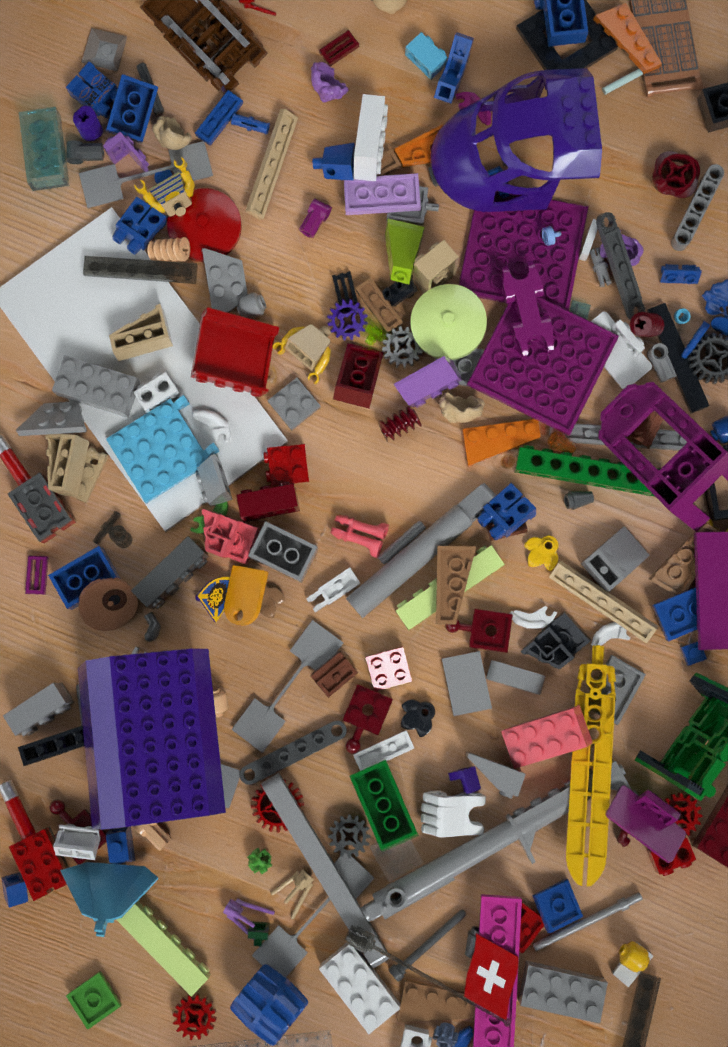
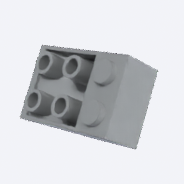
(615, 559)

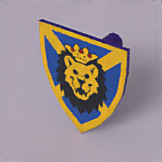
(213, 596)

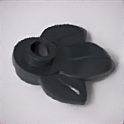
(415, 718)

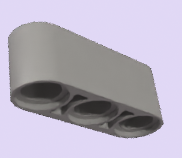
(515, 677)

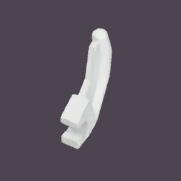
(215, 421)
(534, 620)
(607, 632)

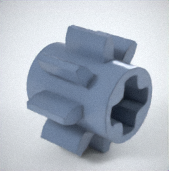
(445, 1035)

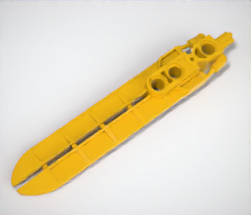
(601, 774)

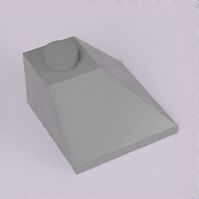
(104, 49)

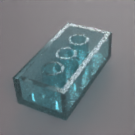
(43, 148)

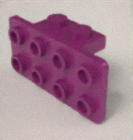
(648, 821)

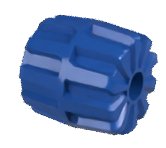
(269, 1004)

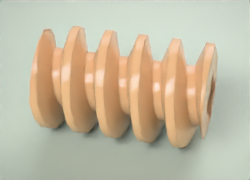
(169, 250)

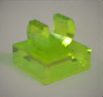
(374, 334)

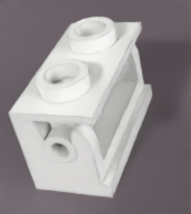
(77, 842)

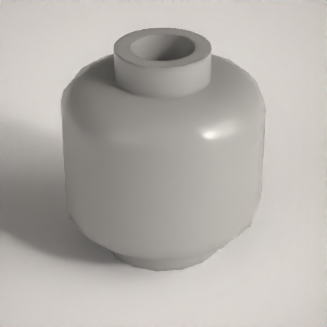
(251, 306)

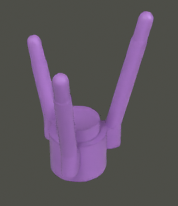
(233, 911)

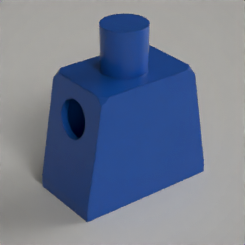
(337, 162)
(120, 845)

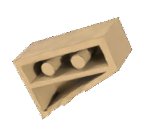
(142, 336)
(66, 463)

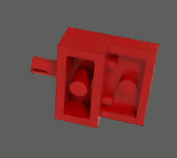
(530, 927)

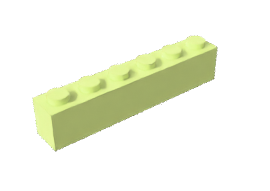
(424, 602)
(165, 947)

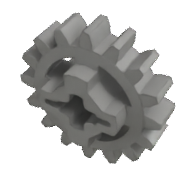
(395, 341)

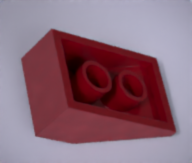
(358, 375)

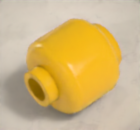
(634, 956)

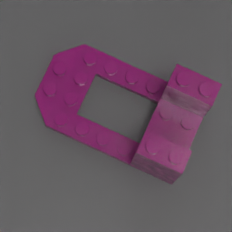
(687, 472)

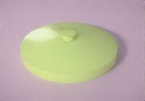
(448, 321)

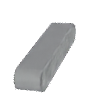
(701, 200)

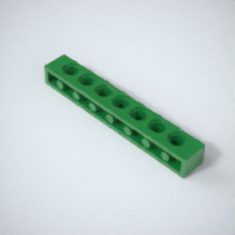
(601, 480)

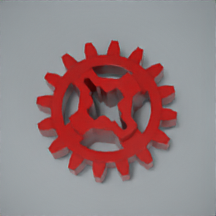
(686, 809)
(199, 1023)

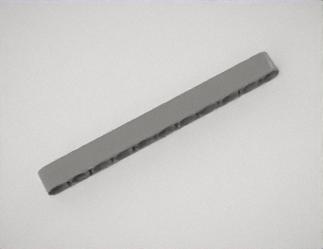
(320, 862)

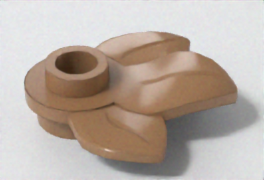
(271, 597)

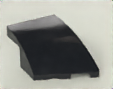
(557, 642)

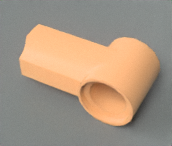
(154, 834)

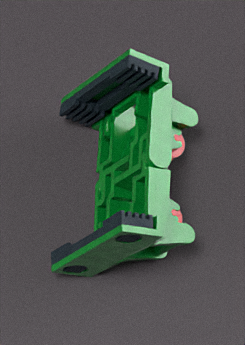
(709, 723)

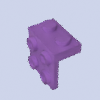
(120, 146)

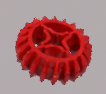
(261, 811)

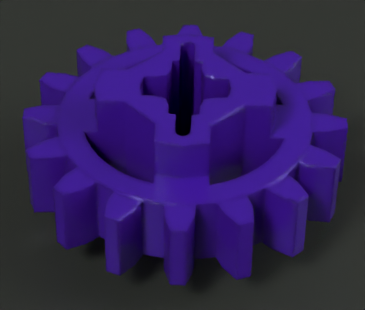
(353, 324)

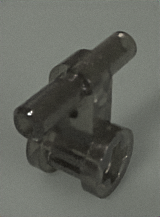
(117, 533)

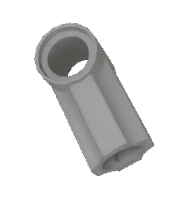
(663, 364)

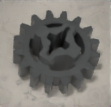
(342, 843)

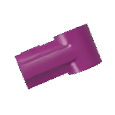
(317, 213)

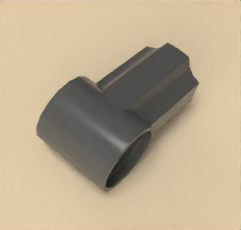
(79, 152)

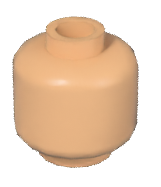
(220, 701)

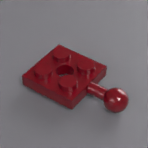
(481, 621)
(355, 716)
(83, 820)

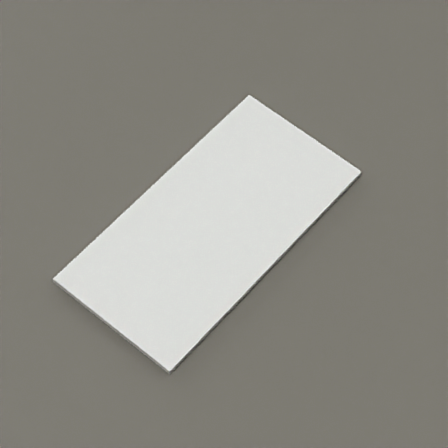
(74, 315)

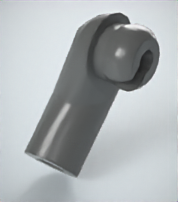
(154, 627)

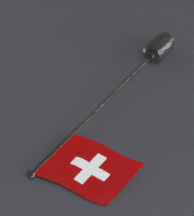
(487, 979)

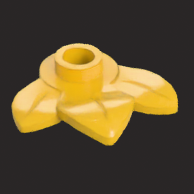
(540, 554)

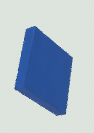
(557, 906)

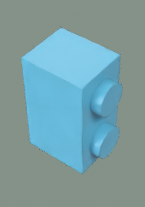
(426, 55)

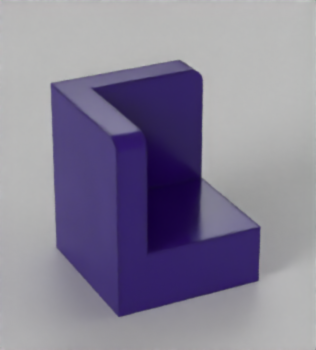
(468, 779)

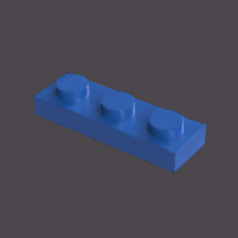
(219, 118)

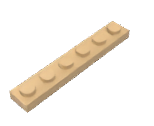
(271, 164)
(603, 601)

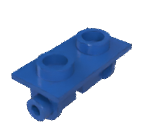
(686, 275)

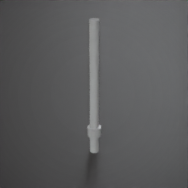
(623, 904)

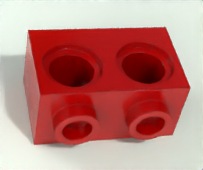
(684, 862)

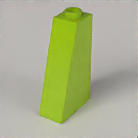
(403, 246)

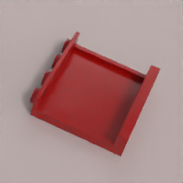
(233, 352)

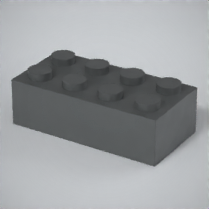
(170, 574)

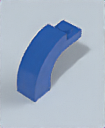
(455, 68)

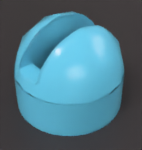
(685, 317)

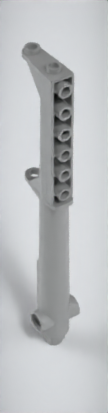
(444, 869)

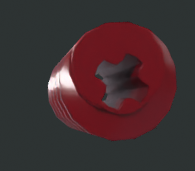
(646, 324)
(399, 423)

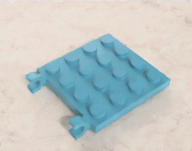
(159, 449)

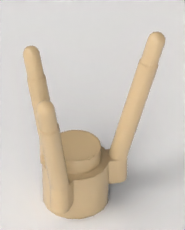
(302, 881)

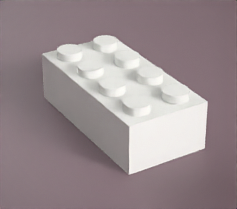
(370, 137)
(359, 987)

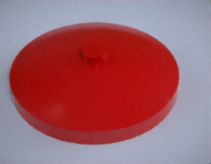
(208, 223)

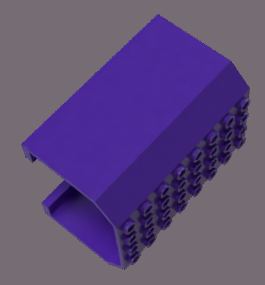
(150, 738)

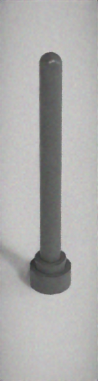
(398, 970)

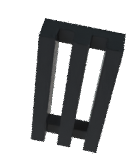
(342, 276)

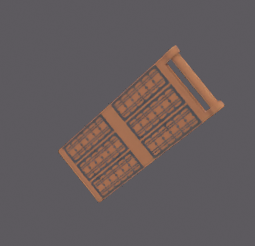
(671, 36)

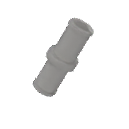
(600, 268)

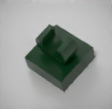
(259, 932)

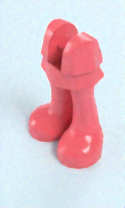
(374, 545)

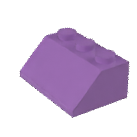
(429, 382)

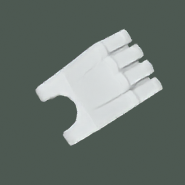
(449, 814)

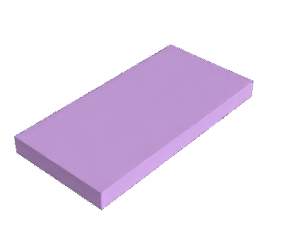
(384, 195)

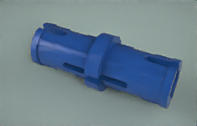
(250, 123)

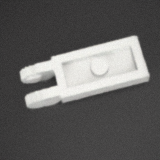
(335, 588)

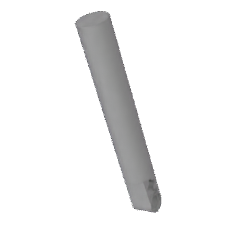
(420, 551)

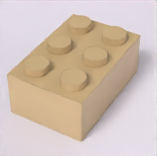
(435, 266)

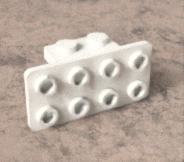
(626, 360)

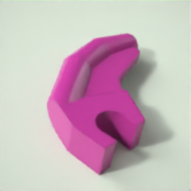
(469, 98)

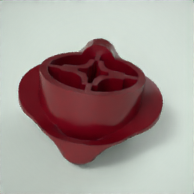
(668, 159)

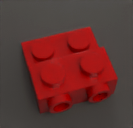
(286, 464)

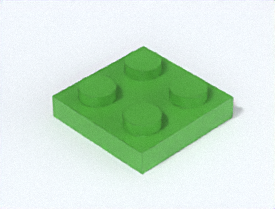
(94, 1000)

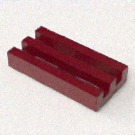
(342, 54)

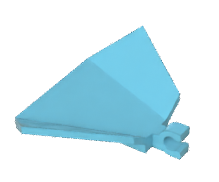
(107, 890)

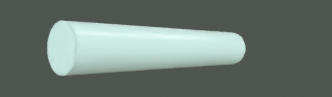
(622, 81)

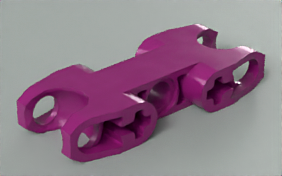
(529, 322)

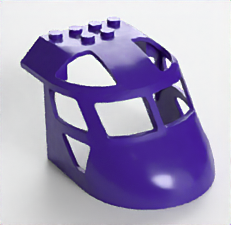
(565, 114)

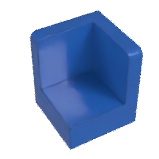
(14, 889)

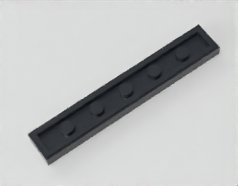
(687, 382)

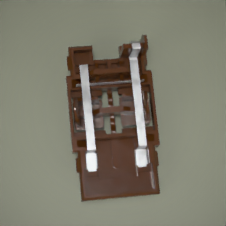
(177, 21)

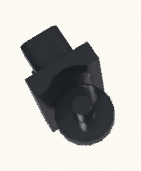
(399, 292)

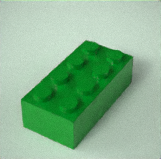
(384, 805)

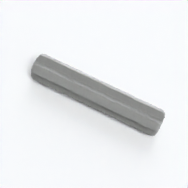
(401, 542)

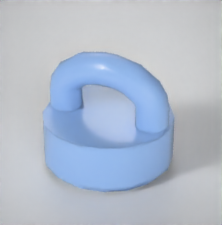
(549, 235)

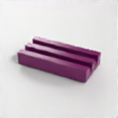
(42, 591)

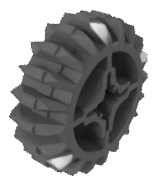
(710, 343)

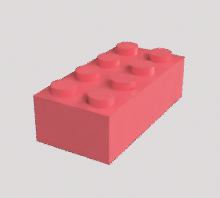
(547, 737)

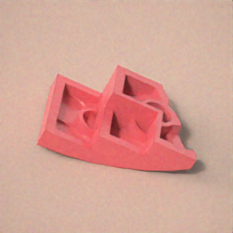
(228, 536)

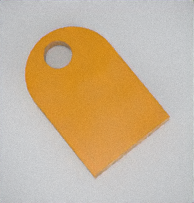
(245, 594)

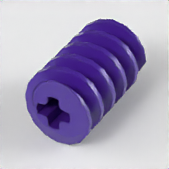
(87, 123)

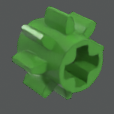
(259, 861)

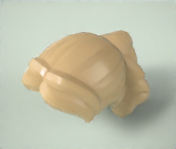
(170, 134)
(460, 410)

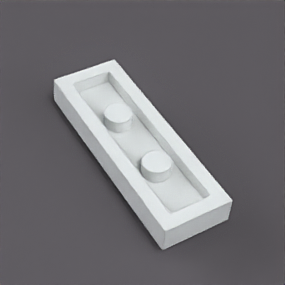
(384, 750)

